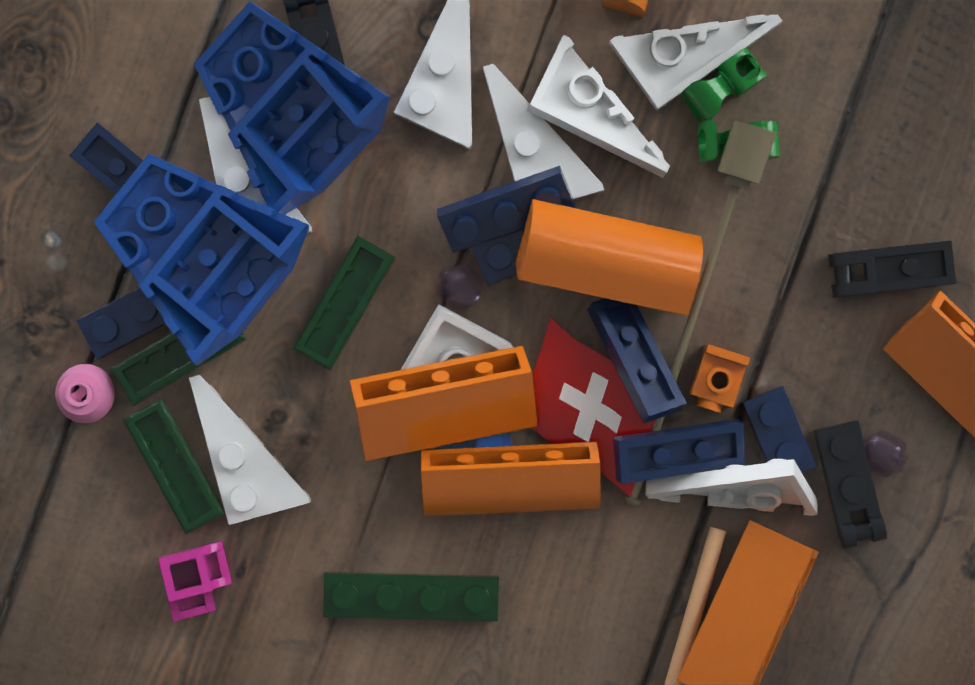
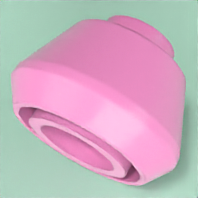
(94, 384)

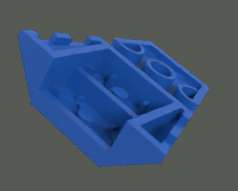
(288, 106)
(199, 251)

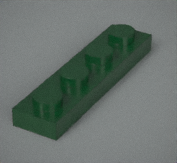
(410, 596)

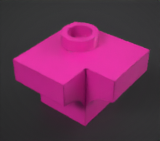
(191, 577)

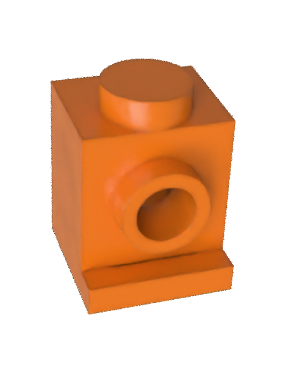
(717, 360)

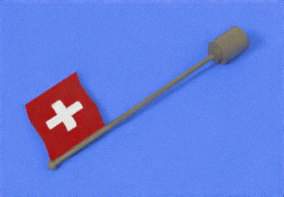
(581, 390)

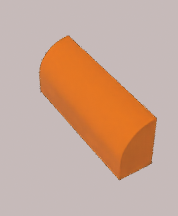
(609, 257)
(939, 354)
(444, 403)
(510, 479)
(749, 610)

